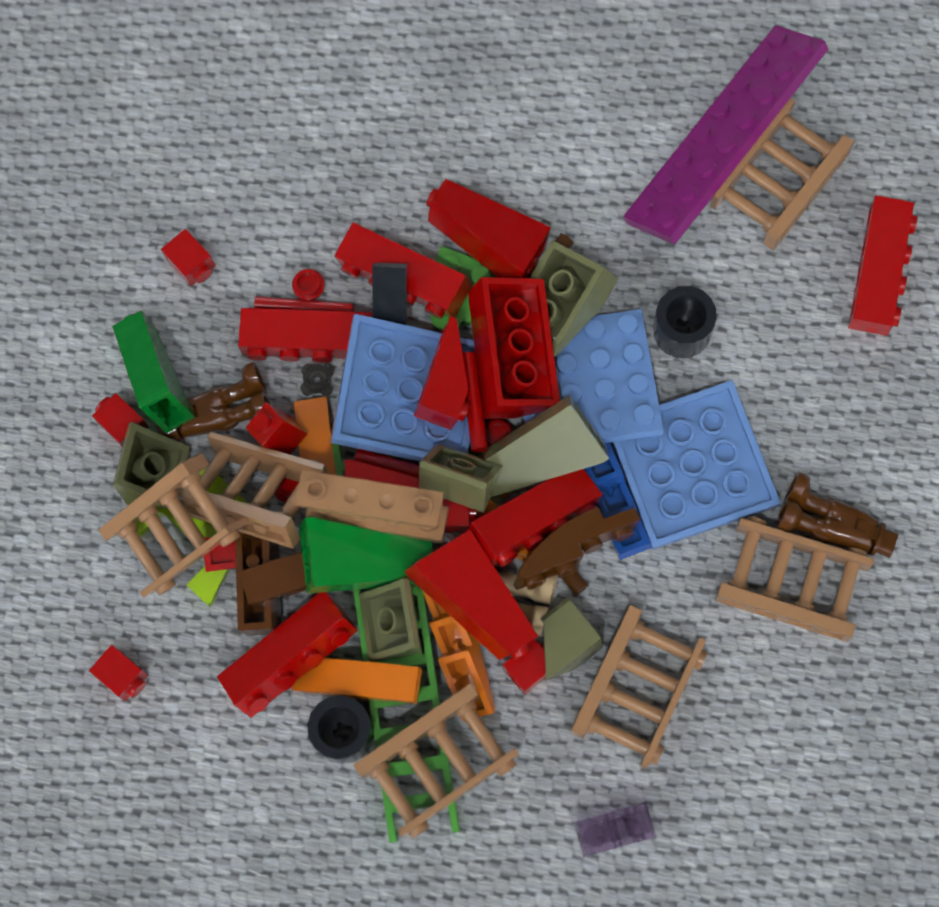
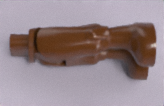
(213, 409)
(838, 521)

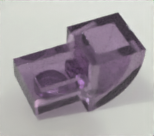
(614, 829)

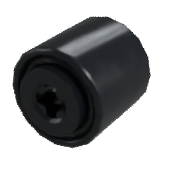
(689, 307)
(324, 723)

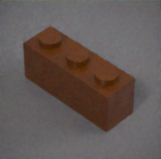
(266, 616)

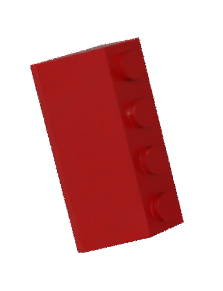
(513, 347)

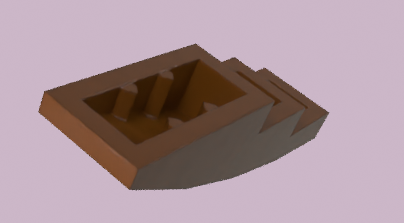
(274, 579)

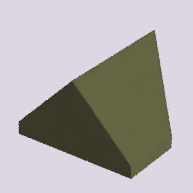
(567, 639)

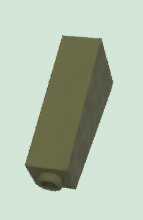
(546, 448)

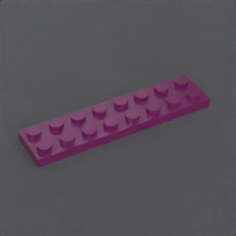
(725, 133)

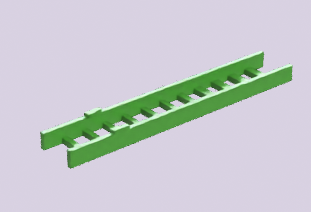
(426, 693)

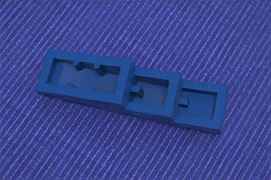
(617, 499)

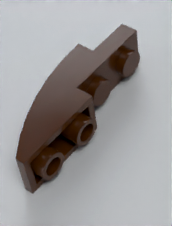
(563, 548)

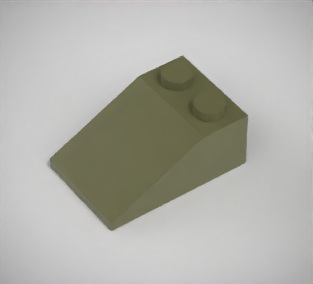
(573, 289)

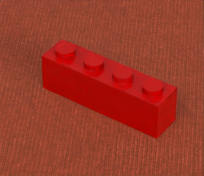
(882, 265)
(427, 280)
(295, 333)
(534, 515)
(287, 654)

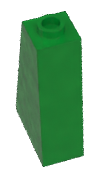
(151, 372)
(354, 557)

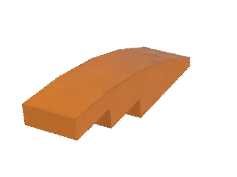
(315, 420)
(460, 658)
(362, 680)

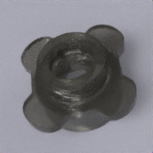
(310, 372)

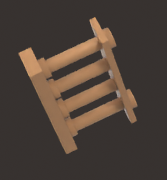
(794, 202)
(374, 505)
(145, 510)
(263, 524)
(802, 612)
(605, 690)
(405, 746)

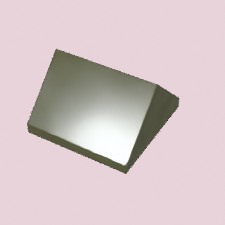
(145, 461)
(460, 476)
(390, 621)

